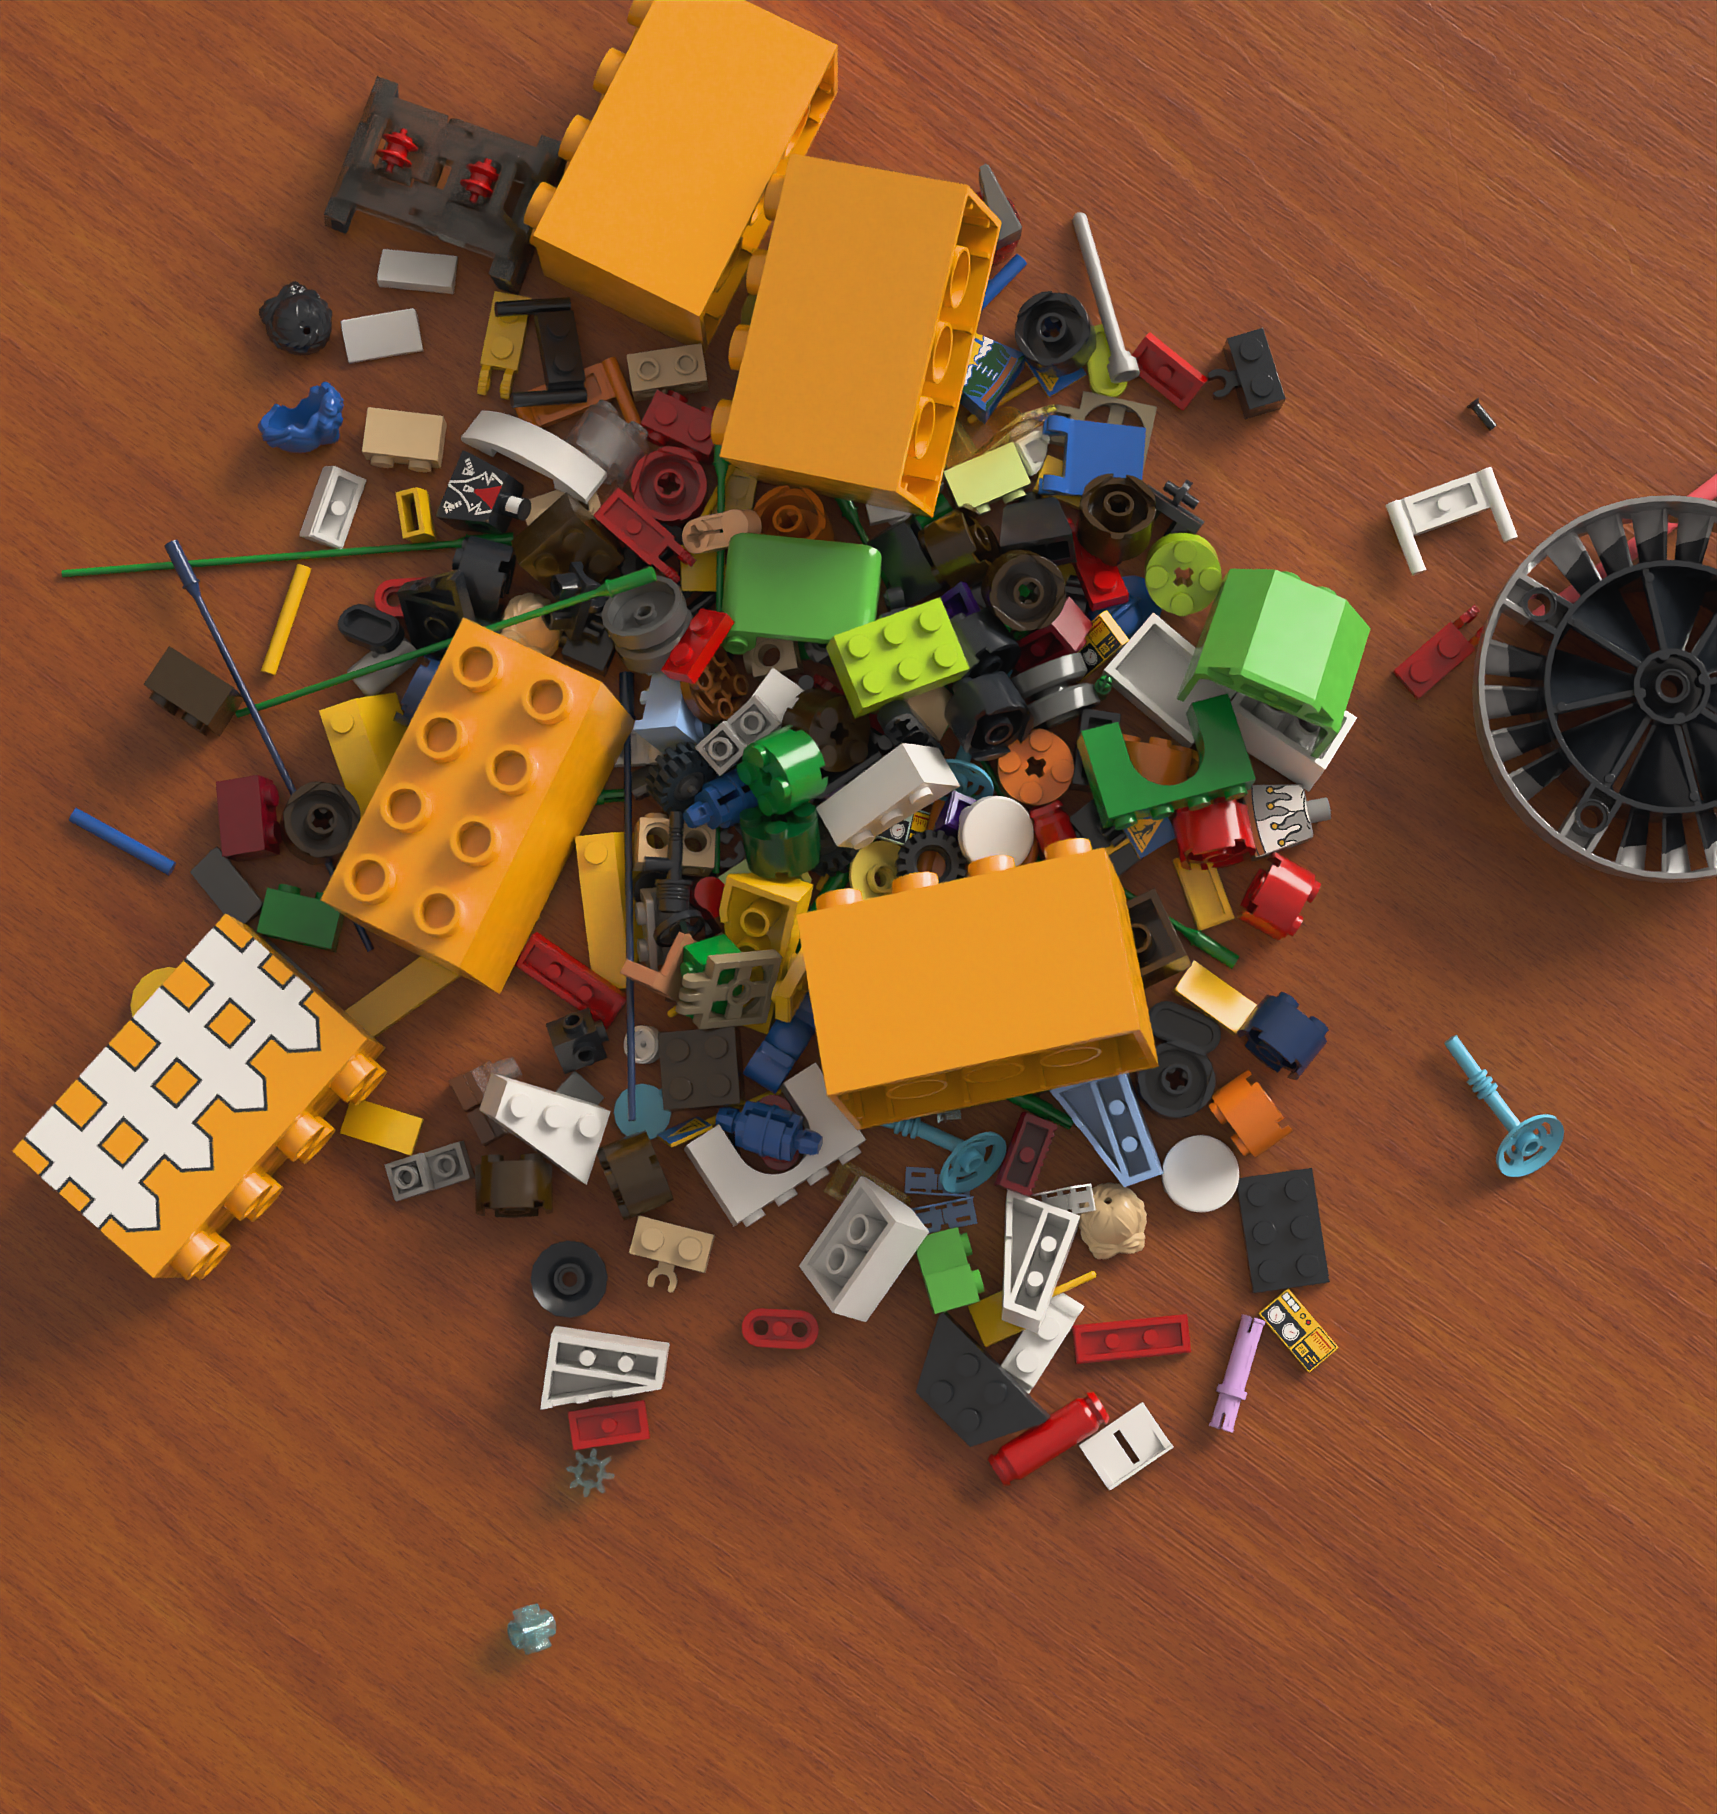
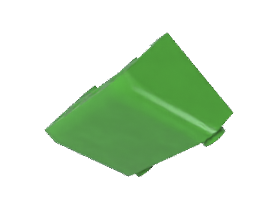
(797, 589)

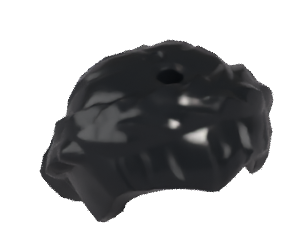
(293, 312)

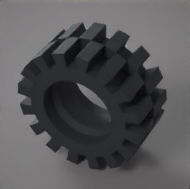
(932, 841)

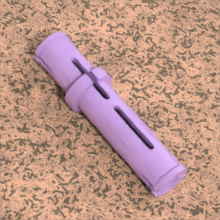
(1237, 1374)

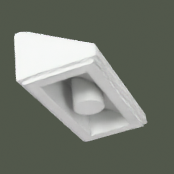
(417, 271)
(382, 335)
(332, 507)

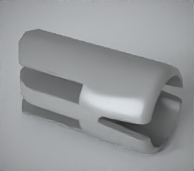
(377, 681)

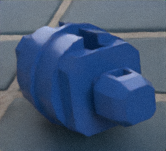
(729, 793)
(769, 1130)

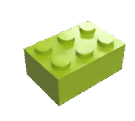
(897, 657)

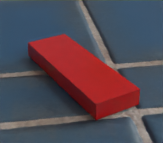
(570, 979)
(1131, 1339)

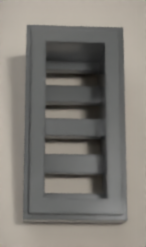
(997, 202)

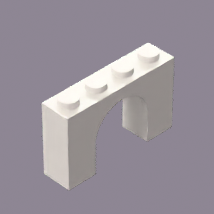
(745, 1191)

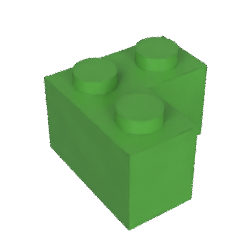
(947, 1272)

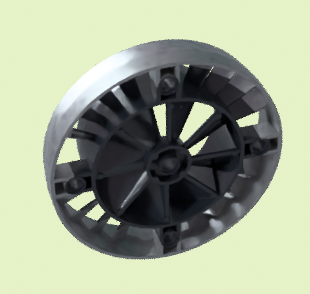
(1594, 753)

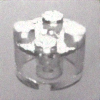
(609, 441)

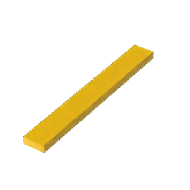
(401, 995)

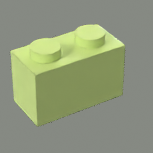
(988, 479)

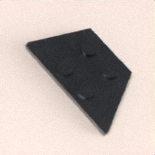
(435, 608)
(972, 1388)

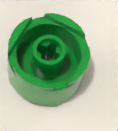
(783, 770)

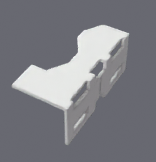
(1071, 1200)

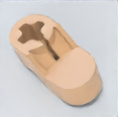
(704, 533)

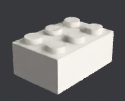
(1152, 672)

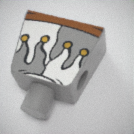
(1282, 817)

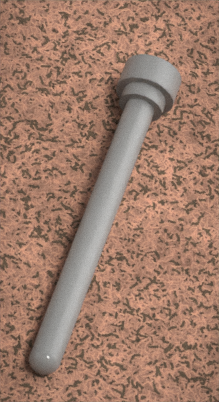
(1121, 364)

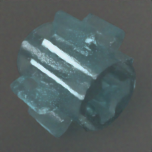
(589, 1483)
(531, 1628)

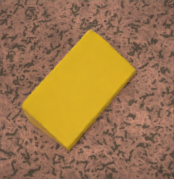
(1214, 998)

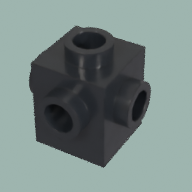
(578, 1040)

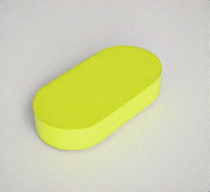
(1097, 368)

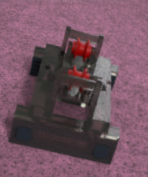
(474, 196)

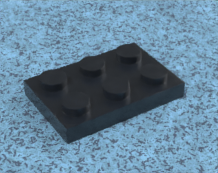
(1282, 1230)

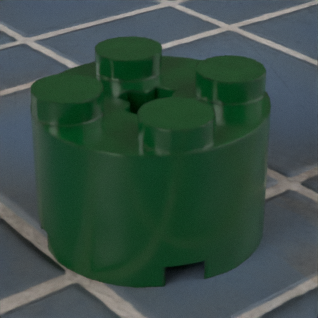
(781, 841)

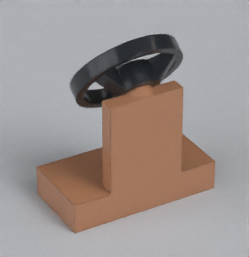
(669, 979)

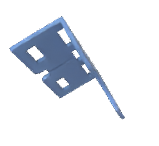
(928, 1183)
(950, 1214)

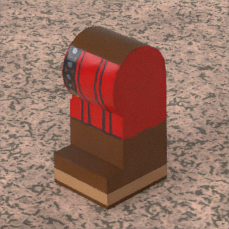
(707, 897)

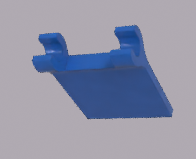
(1092, 451)

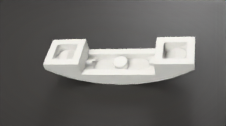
(538, 450)

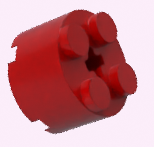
(657, 471)
(1213, 834)
(1278, 897)

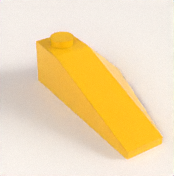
(363, 741)
(603, 898)
(763, 916)

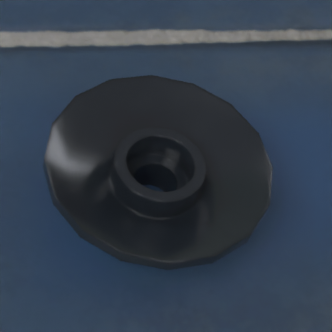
(549, 1284)

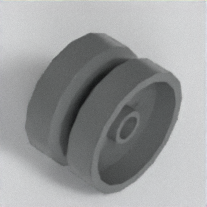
(647, 624)
(1050, 689)

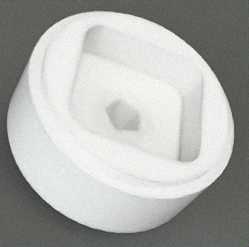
(645, 1044)

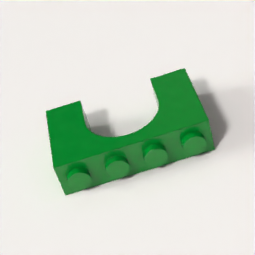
(1127, 796)

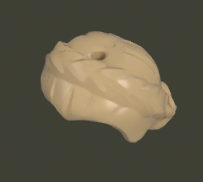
(533, 632)
(1116, 1225)

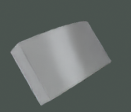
(726, 743)
(429, 1171)

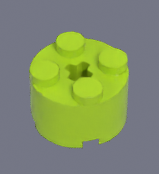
(1182, 595)

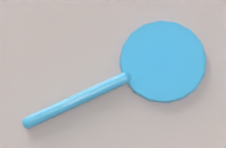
(649, 1112)

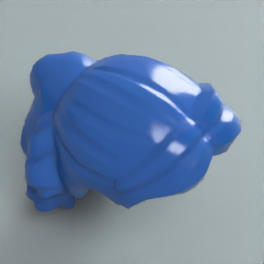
(308, 424)

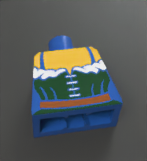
(989, 376)

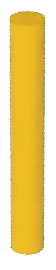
(286, 619)

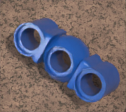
(782, 1048)

